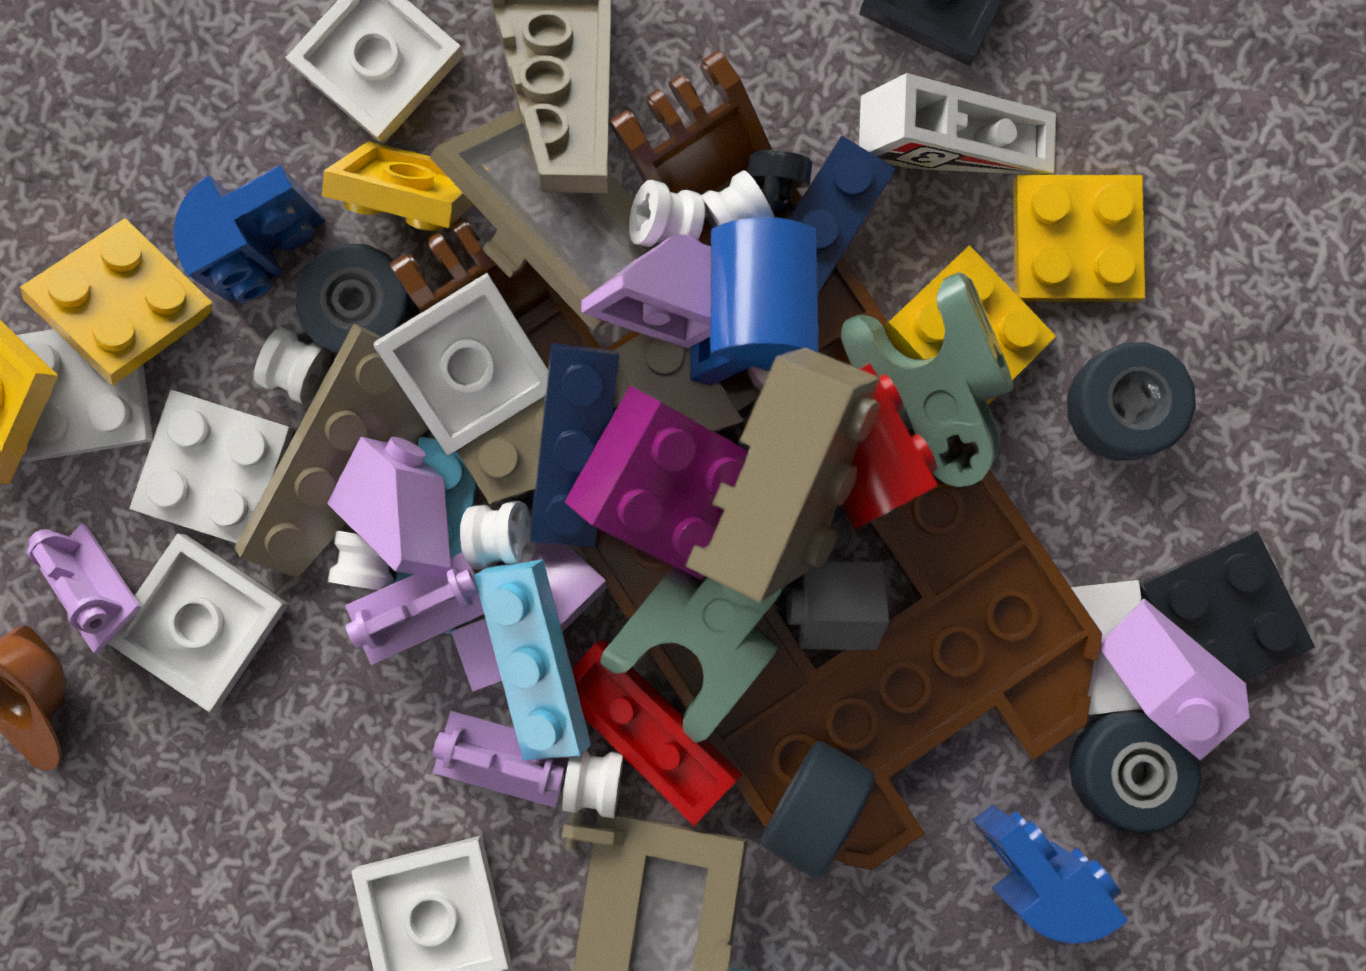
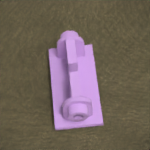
(84, 583)
(413, 611)
(491, 758)

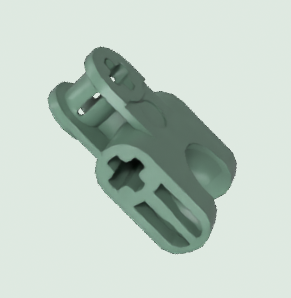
(945, 392)
(712, 624)

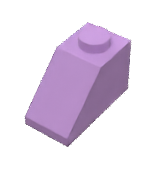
(660, 293)
(396, 505)
(1176, 679)

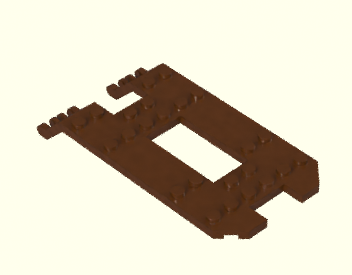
(991, 604)

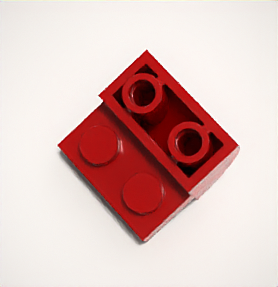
(889, 461)

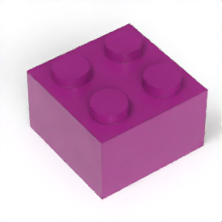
(656, 480)

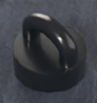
(779, 173)

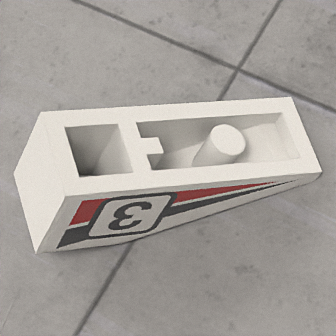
(954, 129)

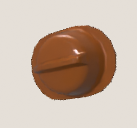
(30, 695)

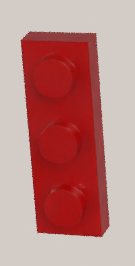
(652, 736)

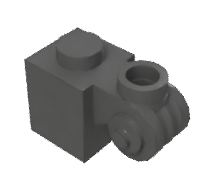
(840, 601)

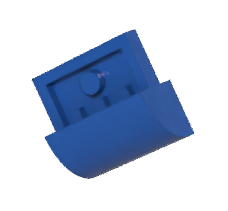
(230, 236)
(758, 297)
(1048, 886)

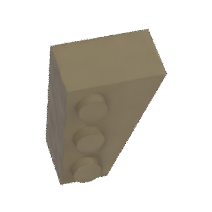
(793, 474)

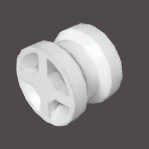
(738, 201)
(662, 214)
(291, 365)
(496, 535)
(358, 564)
(593, 783)

